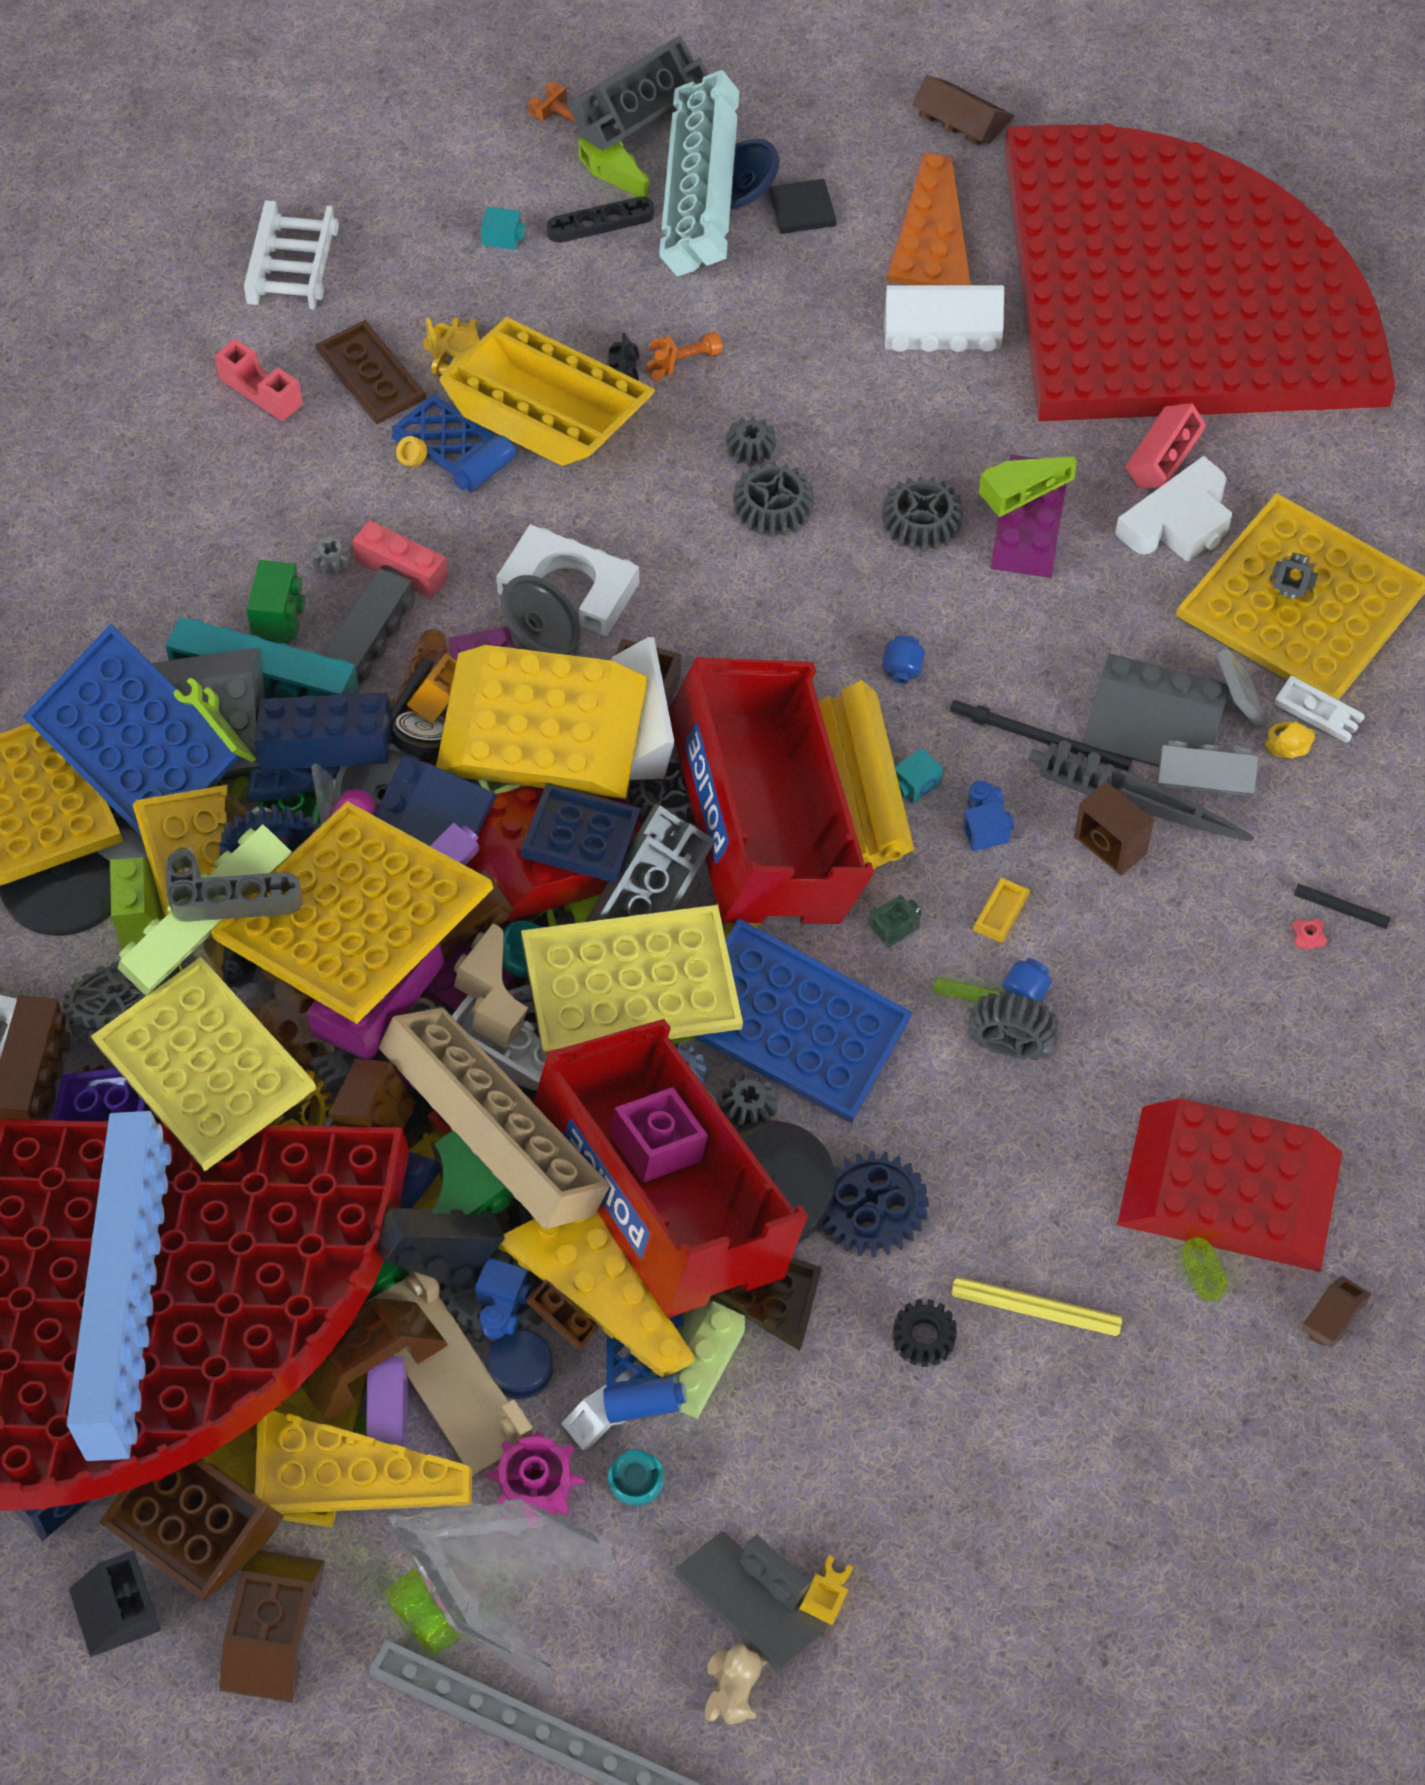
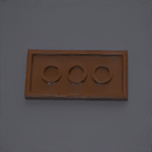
(370, 371)

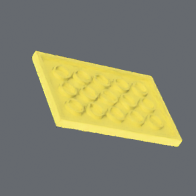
(631, 973)
(203, 1063)

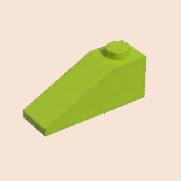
(1021, 481)

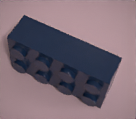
(323, 731)

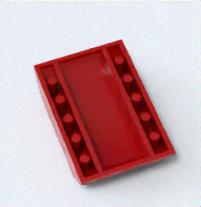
(528, 883)
(1232, 1181)

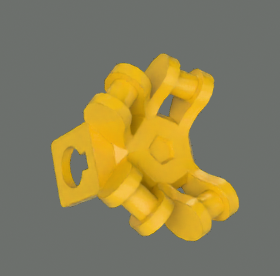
(449, 340)

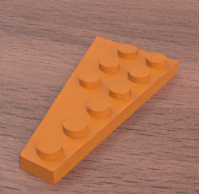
(932, 235)

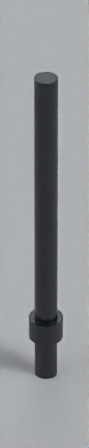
(982, 715)

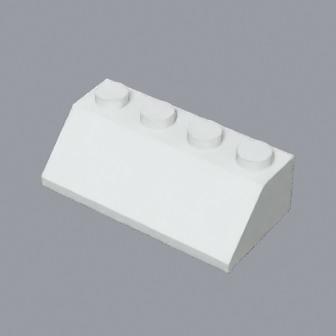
(944, 317)
(655, 731)

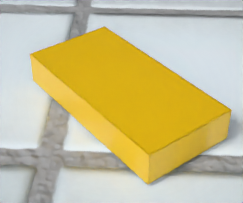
(1001, 910)

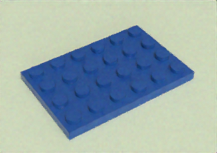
(126, 729)
(807, 1023)

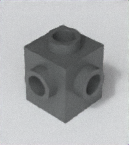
(1286, 584)

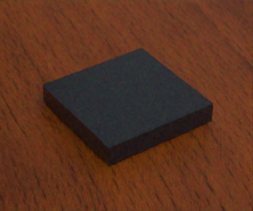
(802, 206)

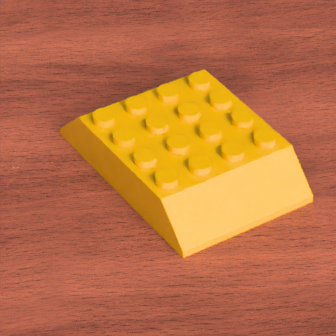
(542, 393)
(542, 720)

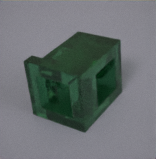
(892, 927)

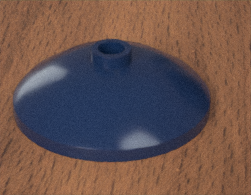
(753, 171)

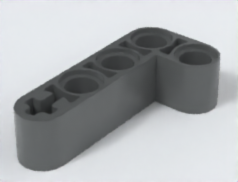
(232, 887)

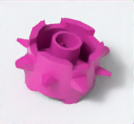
(536, 1458)

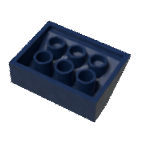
(429, 800)

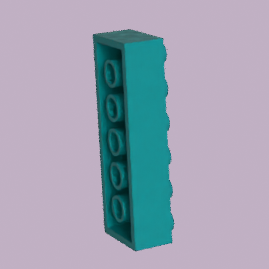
(285, 669)

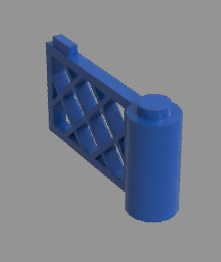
(478, 460)
(643, 1393)

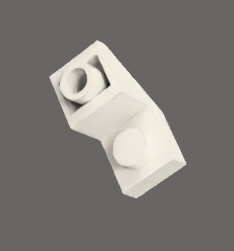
(589, 1418)

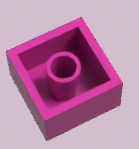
(658, 1134)

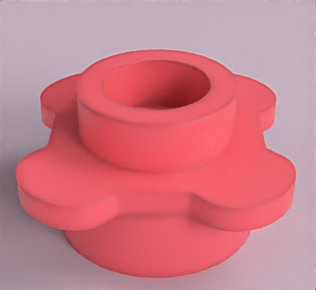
(1308, 941)

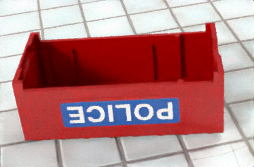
(767, 791)
(688, 1229)

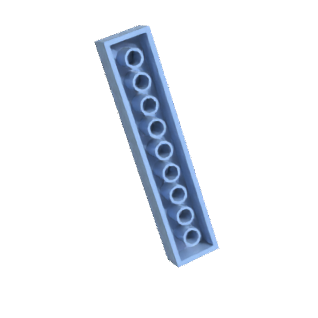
(119, 1288)

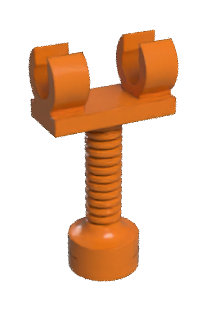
(556, 97)
(665, 357)

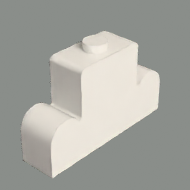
(1180, 513)

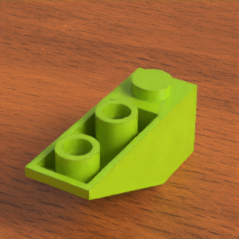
(614, 167)

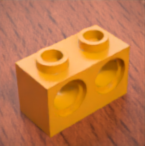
(435, 690)

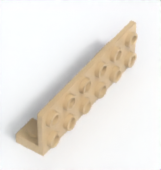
(458, 1385)

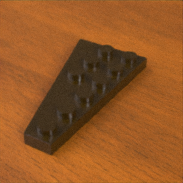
(779, 1306)

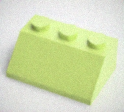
(712, 1337)

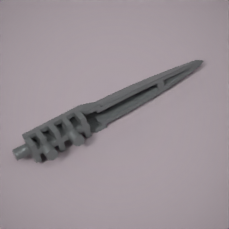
(1087, 777)

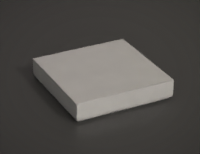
(1242, 688)

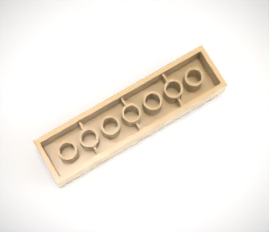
(494, 1117)

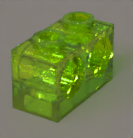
(420, 1613)

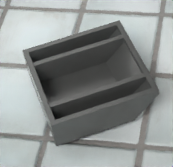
(239, 686)

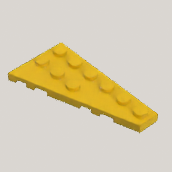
(178, 820)
(601, 1283)
(332, 1469)

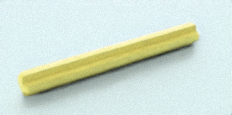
(1037, 1306)

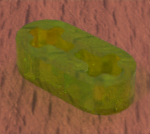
(1210, 1266)

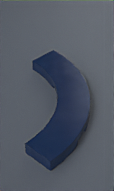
(282, 783)

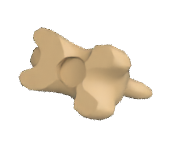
(736, 1674)

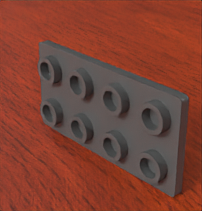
(753, 1595)

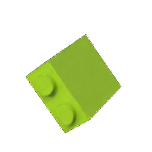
(133, 899)

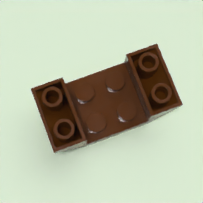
(561, 1314)
(374, 1336)
(268, 1625)

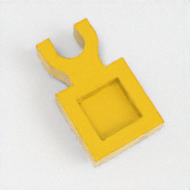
(826, 1593)

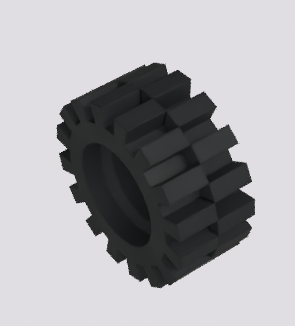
(924, 1314)

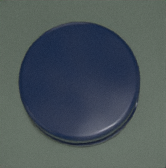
(520, 1364)

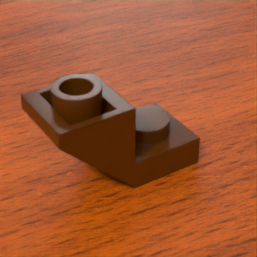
(1335, 1311)

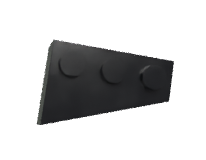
(439, 1245)

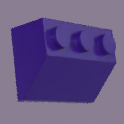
(95, 1096)

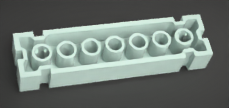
(699, 174)

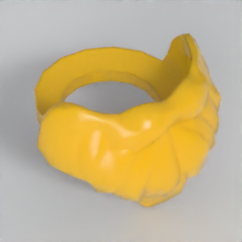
(1291, 742)

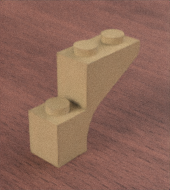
(480, 976)

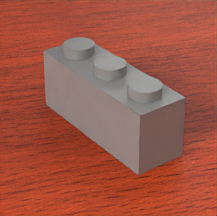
(1207, 769)

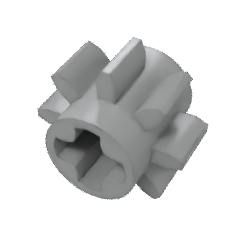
(331, 556)

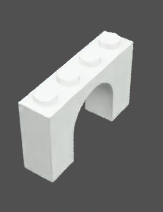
(613, 578)

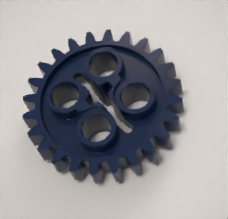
(287, 827)
(888, 1225)

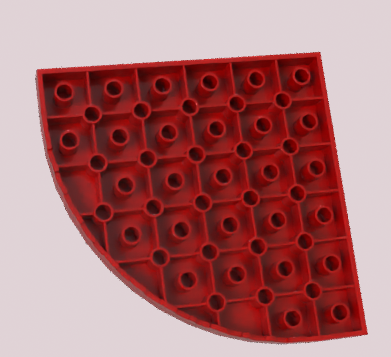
(1181, 283)
(248, 1297)

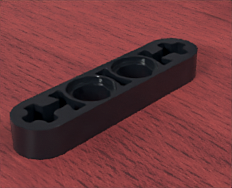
(599, 217)

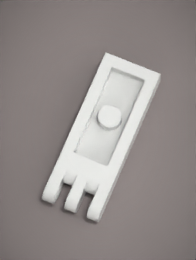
(1318, 709)

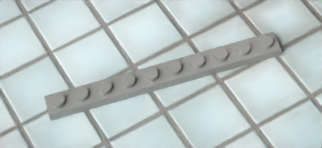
(516, 1720)

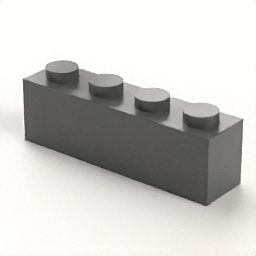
(372, 622)

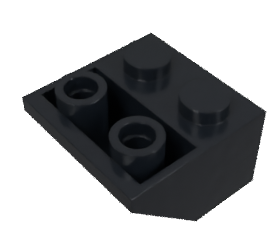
(114, 1604)

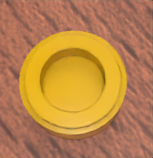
(411, 451)

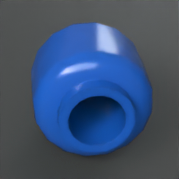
(903, 659)
(1027, 979)

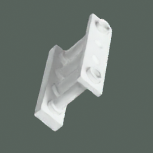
(267, 242)

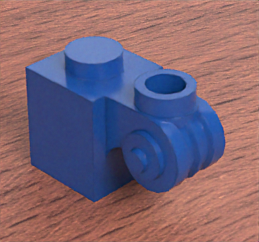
(986, 820)
(502, 1289)

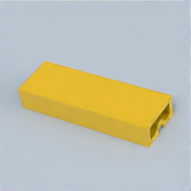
(867, 773)

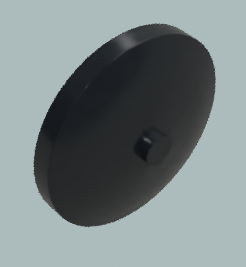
(62, 898)
(796, 1165)

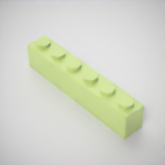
(173, 940)

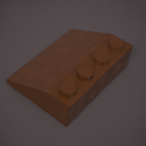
(194, 1525)

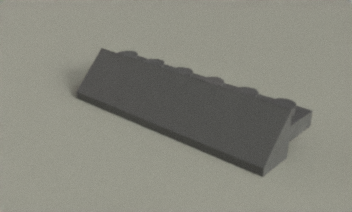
(635, 94)
(655, 868)

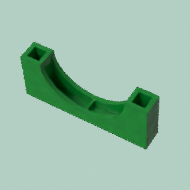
(465, 1187)

